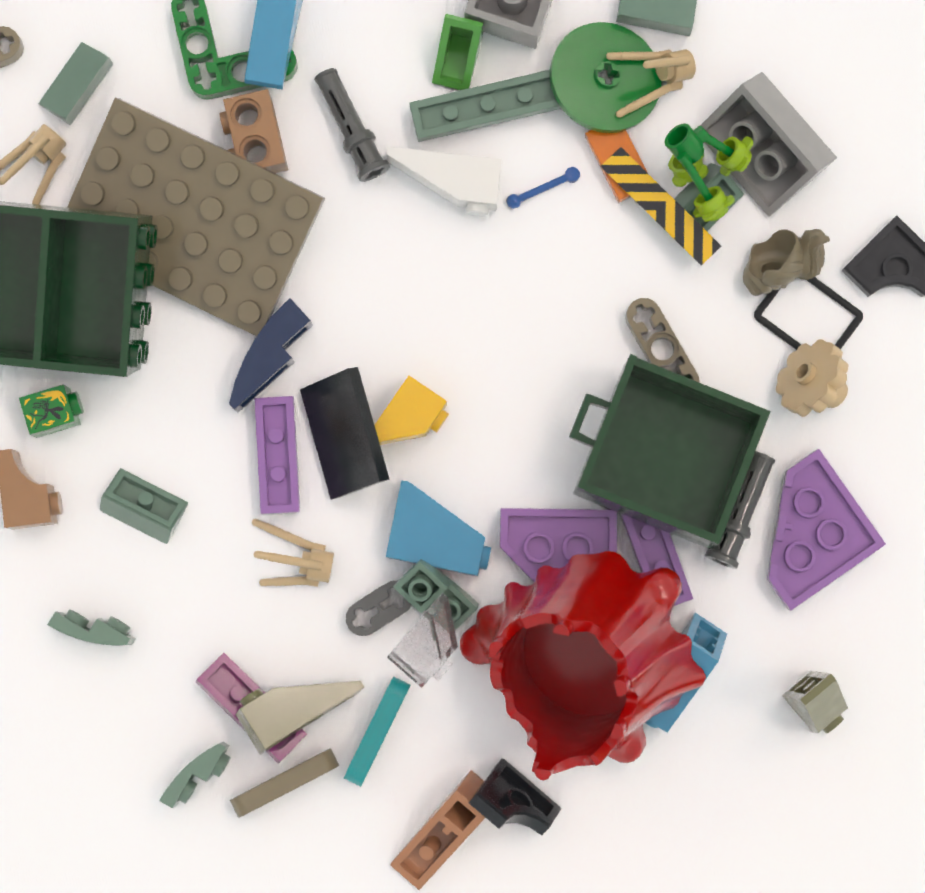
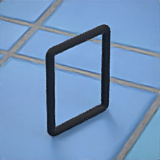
(829, 292)

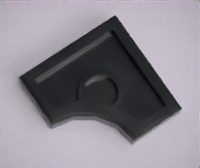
(890, 260)
(512, 798)

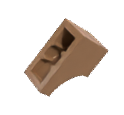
(22, 498)

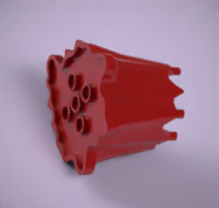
(585, 658)

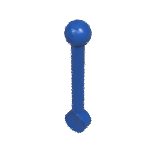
(571, 175)

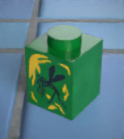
(51, 410)

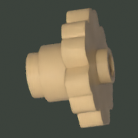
(813, 378)

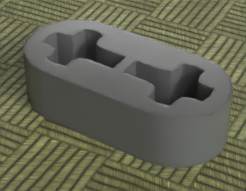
(381, 619)

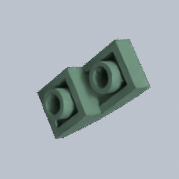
(426, 583)
(102, 631)
(204, 767)

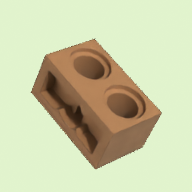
(261, 133)

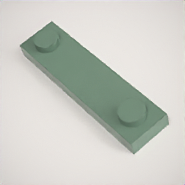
(483, 106)

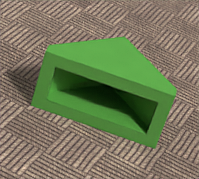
(457, 52)

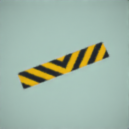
(661, 206)

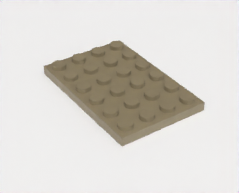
(221, 220)

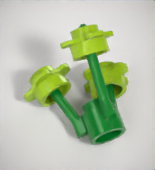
(688, 166)

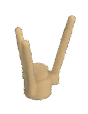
(670, 67)
(42, 146)
(313, 564)

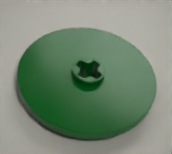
(584, 94)

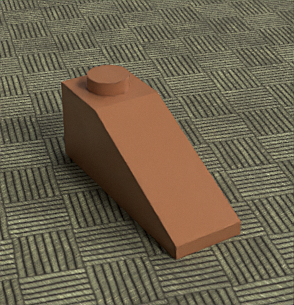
(440, 834)

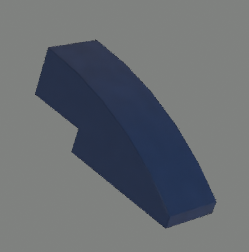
(268, 354)

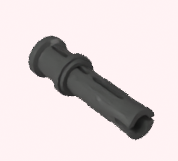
(358, 140)
(737, 526)

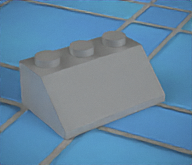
(784, 149)

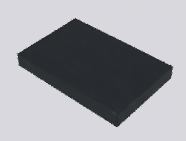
(344, 433)

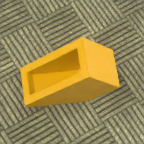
(411, 413)

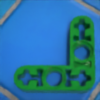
(221, 67)

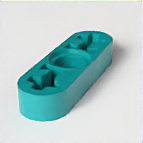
(377, 731)

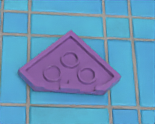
(816, 532)
(555, 535)

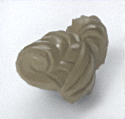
(783, 259)

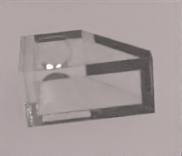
(427, 644)

